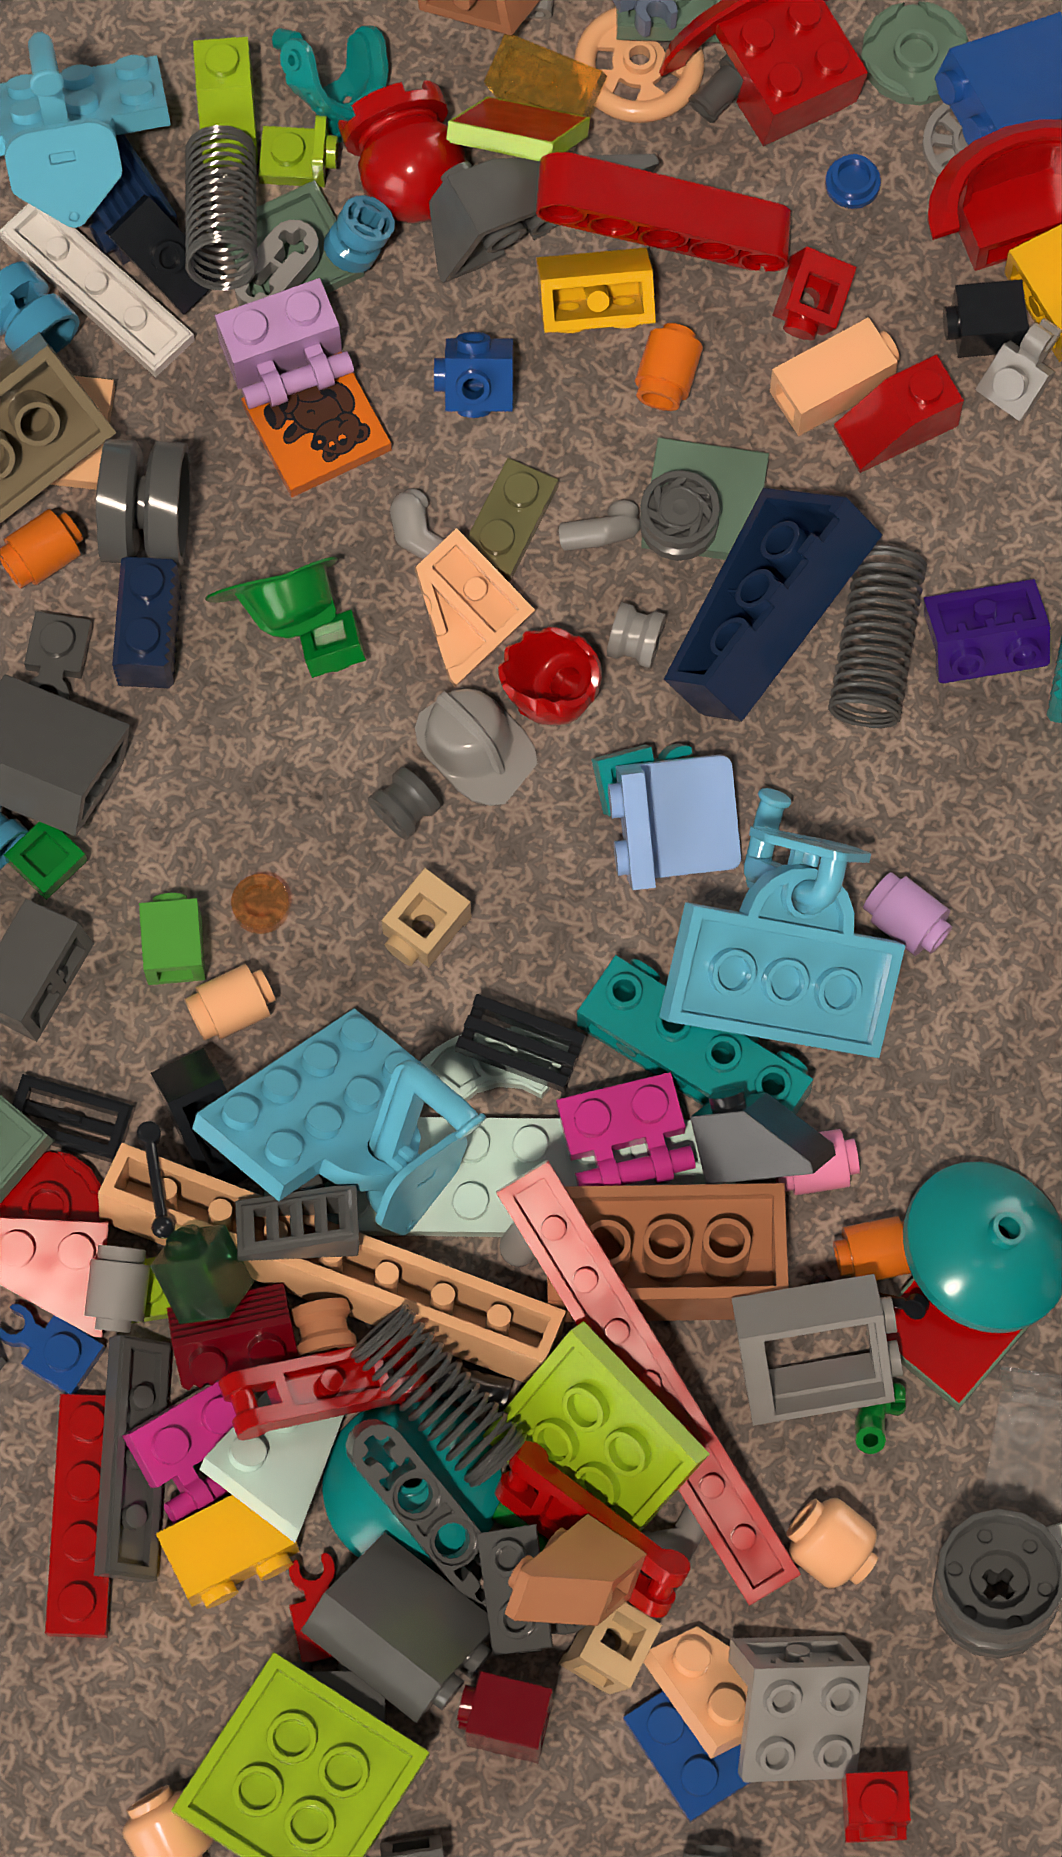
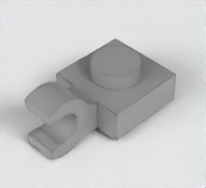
(1017, 373)

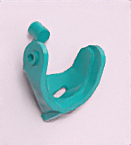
(364, 72)

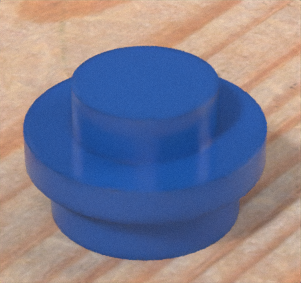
(853, 181)

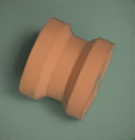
(323, 1326)

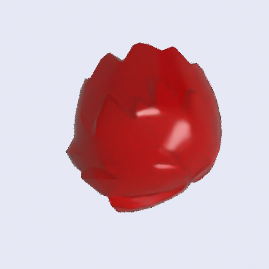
(551, 675)

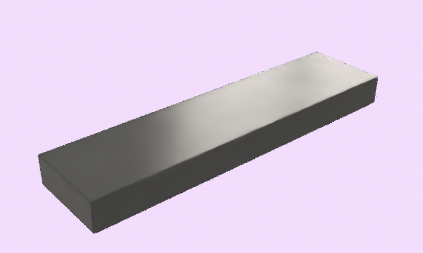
(127, 1505)

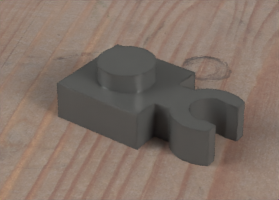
(57, 650)

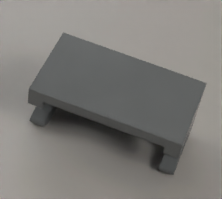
(37, 966)

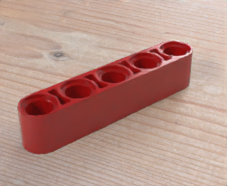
(663, 212)

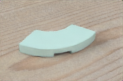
(473, 1076)

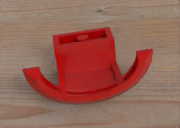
(789, 58)
(1000, 191)

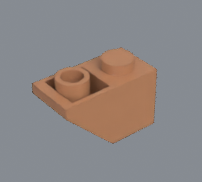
(576, 1577)

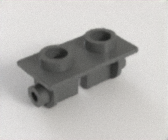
(499, 1556)

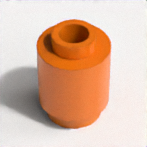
(668, 367)
(40, 548)
(872, 1249)

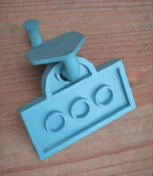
(65, 125)
(791, 952)
(346, 1112)

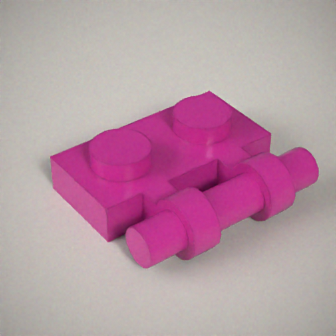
(623, 1118)
(178, 1440)

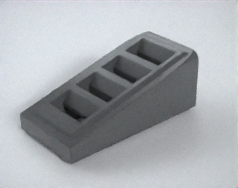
(315, 1202)

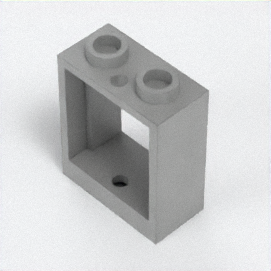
(824, 1384)

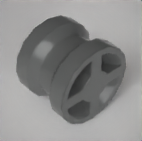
(404, 803)

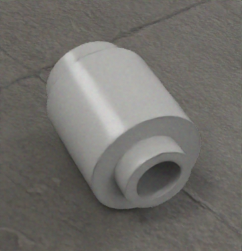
(117, 1288)

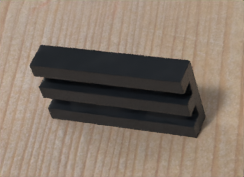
(530, 1023)
(70, 1142)

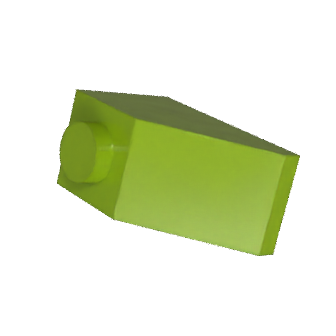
(225, 92)

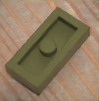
(512, 515)

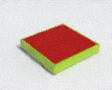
(517, 128)

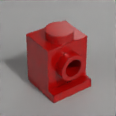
(827, 283)
(876, 1806)

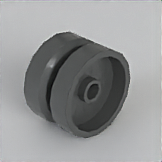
(135, 502)

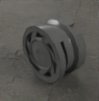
(679, 516)

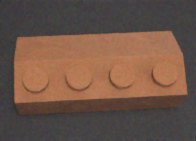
(688, 1244)

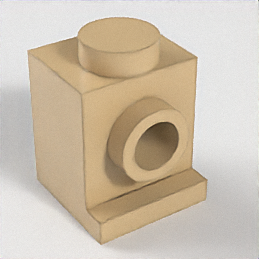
(430, 901)
(612, 1668)

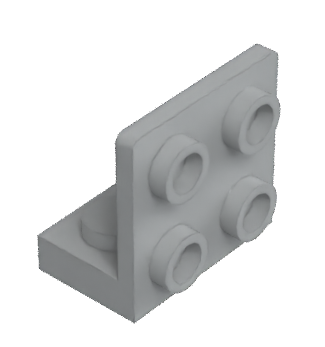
(800, 1707)

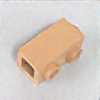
(833, 375)

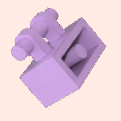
(279, 336)

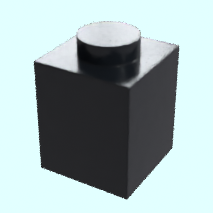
(986, 317)

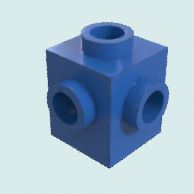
(476, 374)

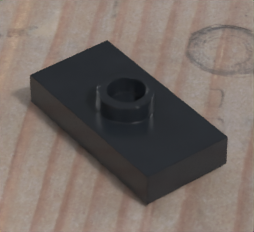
(159, 252)

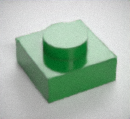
(333, 645)
(45, 858)

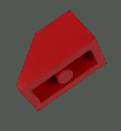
(901, 414)

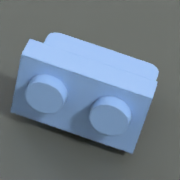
(675, 818)

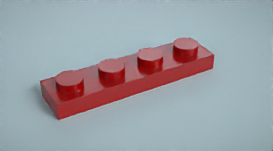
(75, 1596)

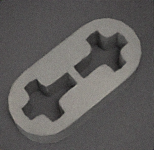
(272, 253)

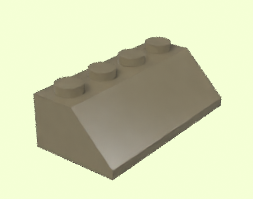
(44, 423)

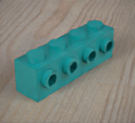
(702, 1061)

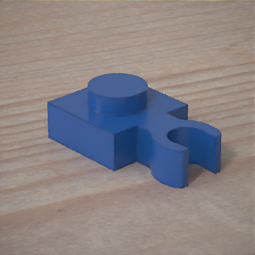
(57, 1353)

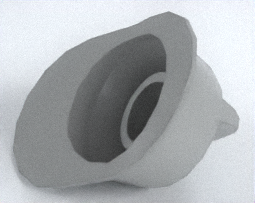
(475, 745)

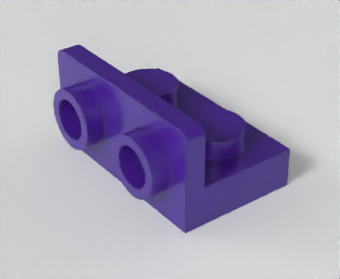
(988, 631)

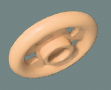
(651, 102)

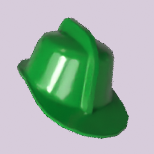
(286, 603)

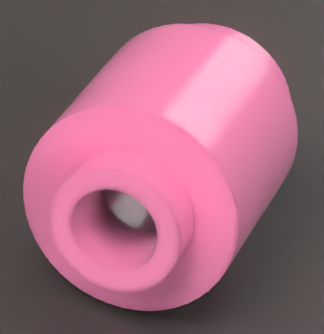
(833, 1174)

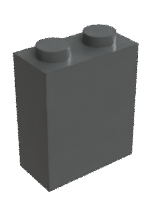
(55, 755)
(401, 1628)

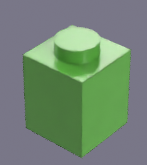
(172, 939)

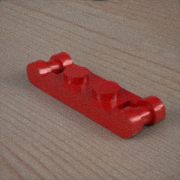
(313, 1389)
(565, 1502)

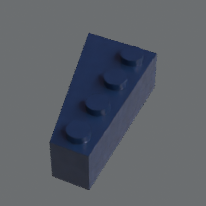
(768, 598)

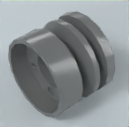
(991, 1550)

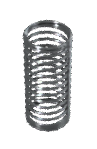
(220, 236)
(873, 573)
(492, 1459)

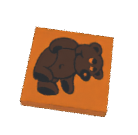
(319, 433)

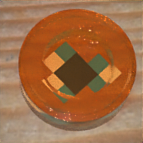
(260, 903)

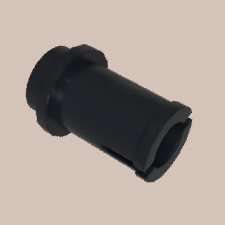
(497, 1387)

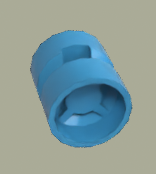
(30, 309)

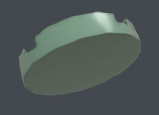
(910, 71)

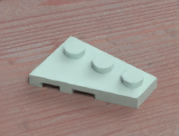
(276, 1470)

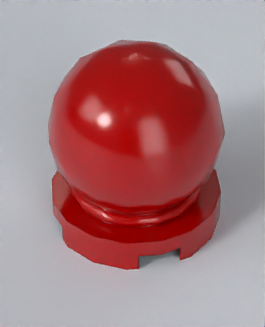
(402, 147)

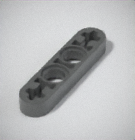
(431, 1516)

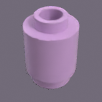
(908, 914)

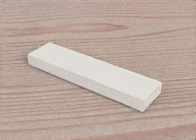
(98, 288)

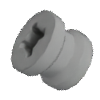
(636, 635)

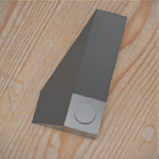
(491, 207)

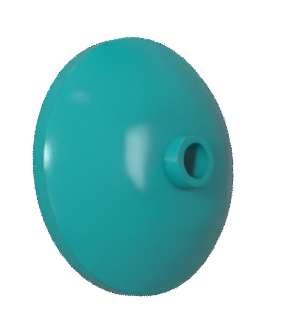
(967, 1262)
(361, 1515)

